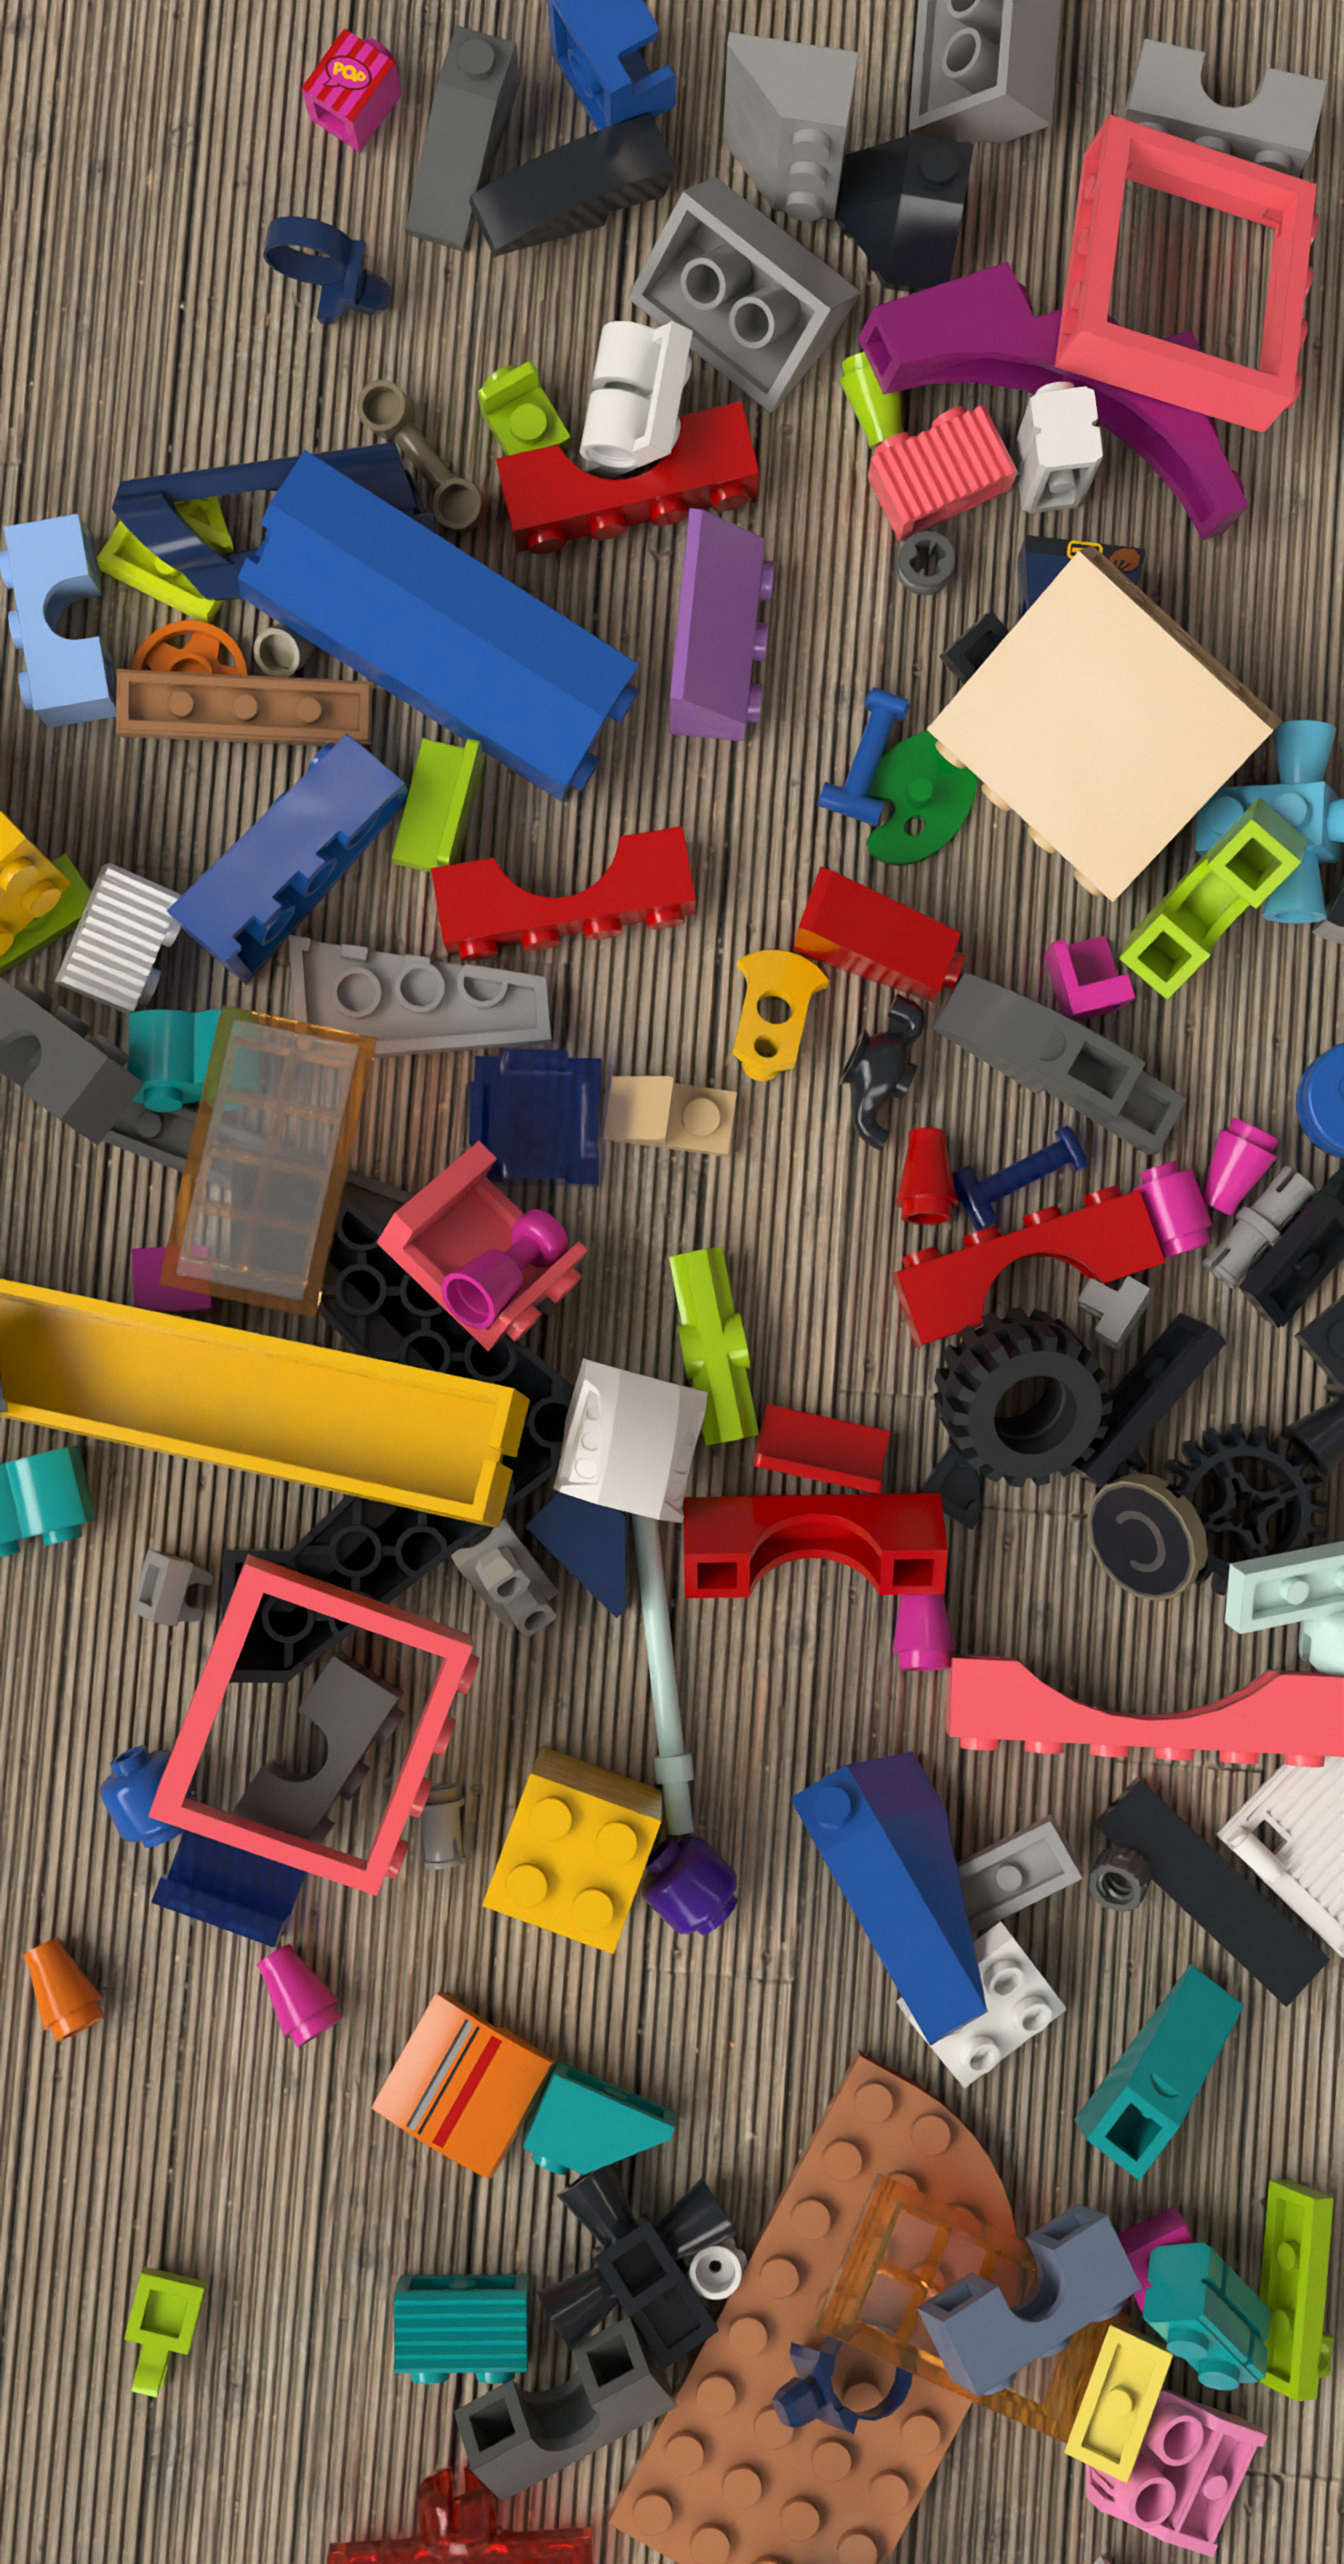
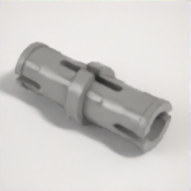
(1259, 1226)

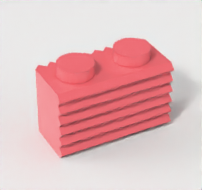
(940, 470)

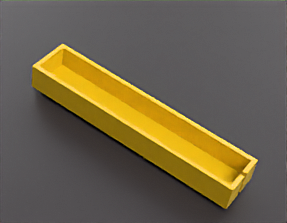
(259, 1403)

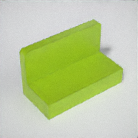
(439, 805)

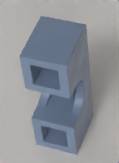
(1078, 2282)

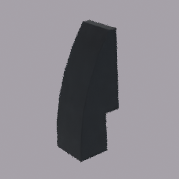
(574, 186)

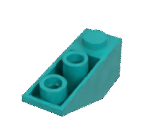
(1160, 2073)

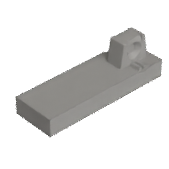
(1017, 1872)

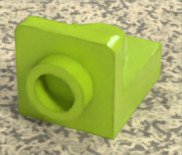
(520, 411)

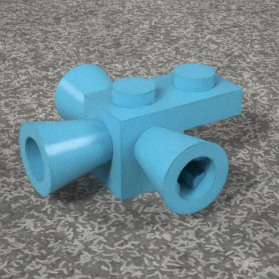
(1304, 802)

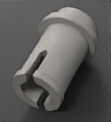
(442, 1828)

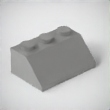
(984, 68)
(789, 120)
(745, 289)

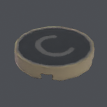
(1146, 1537)

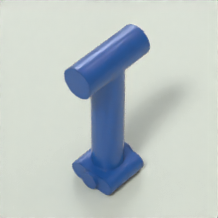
(853, 798)

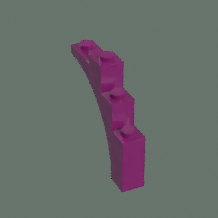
(987, 335)

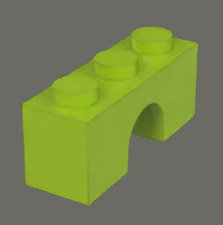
(1230, 877)

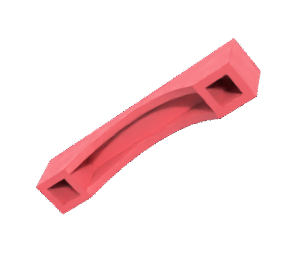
(1273, 1714)

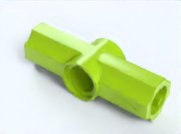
(714, 1344)

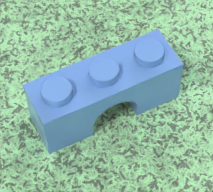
(49, 569)

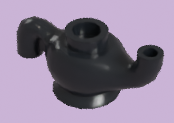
(881, 1068)

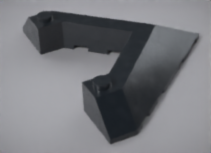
(371, 1543)

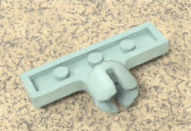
(1291, 1589)

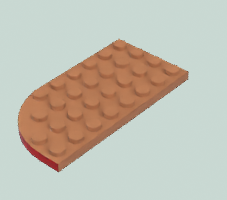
(721, 2467)

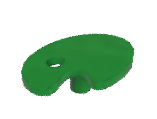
(922, 787)

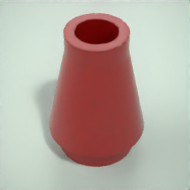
(927, 1180)

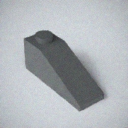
(462, 135)

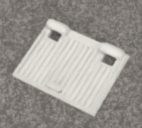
(1308, 1866)

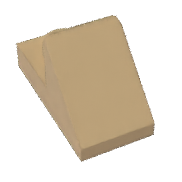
(669, 1115)

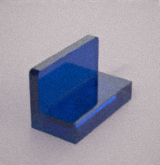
(230, 1888)

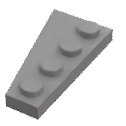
(416, 1001)

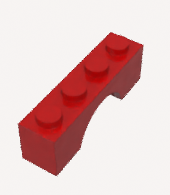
(558, 502)
(643, 884)
(1101, 1241)
(885, 1537)

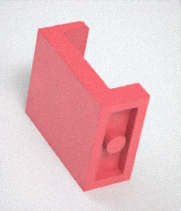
(459, 1220)

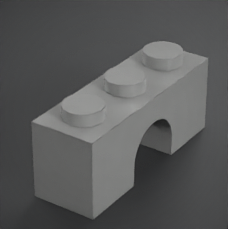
(1269, 131)

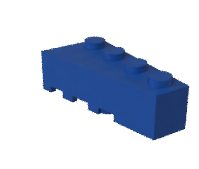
(290, 858)

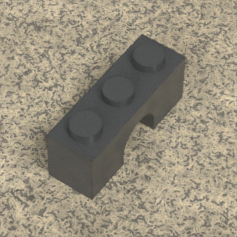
(74, 1078)
(352, 1711)
(526, 2436)

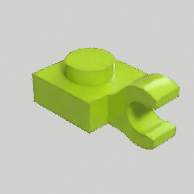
(164, 2321)

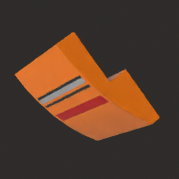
(463, 2085)

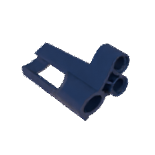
(151, 516)

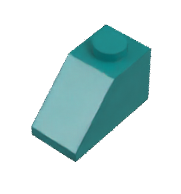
(592, 2123)

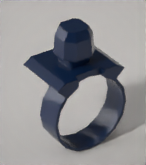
(341, 274)
(813, 2393)

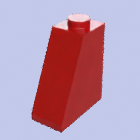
(877, 938)

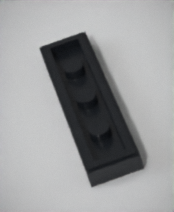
(1213, 1892)

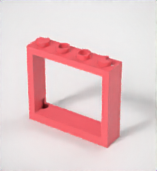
(1155, 366)
(410, 1788)

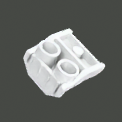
(630, 1441)

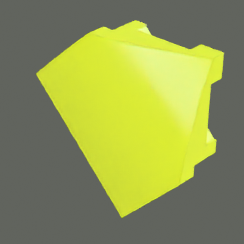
(137, 566)

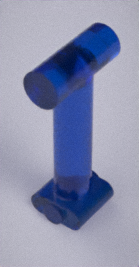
(979, 1195)

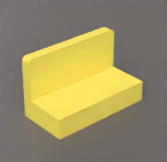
(1119, 2400)

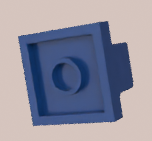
(600, 59)

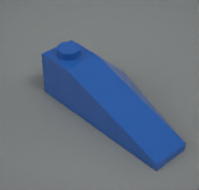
(899, 1872)

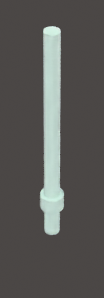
(673, 1765)

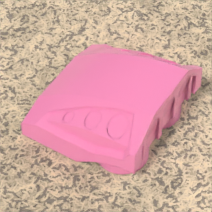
(1182, 2473)

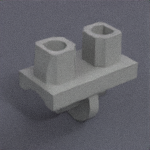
(508, 1579)

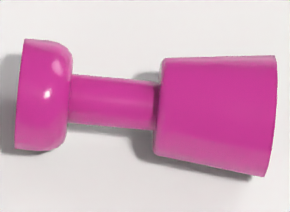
(490, 1281)

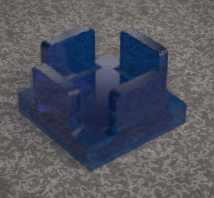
(538, 1117)

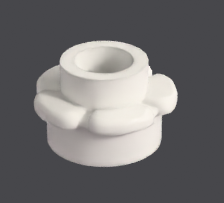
(719, 2283)

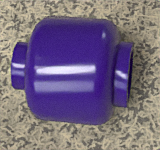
(689, 1885)

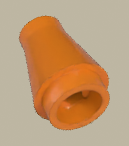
(62, 1991)

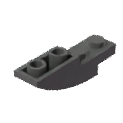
(1062, 1058)

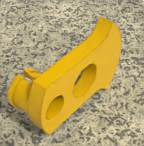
(782, 976)

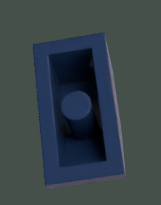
(589, 1544)

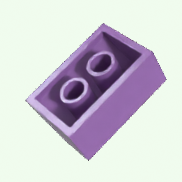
(719, 629)

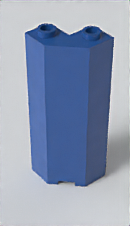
(436, 627)

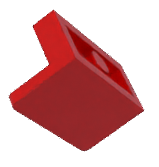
(821, 1448)

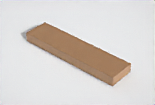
(242, 708)

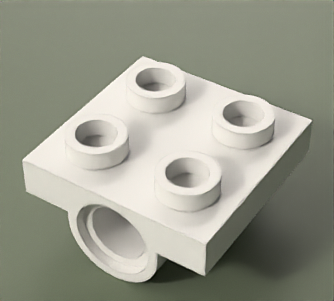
(635, 396)
(1017, 2005)

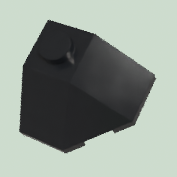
(906, 207)

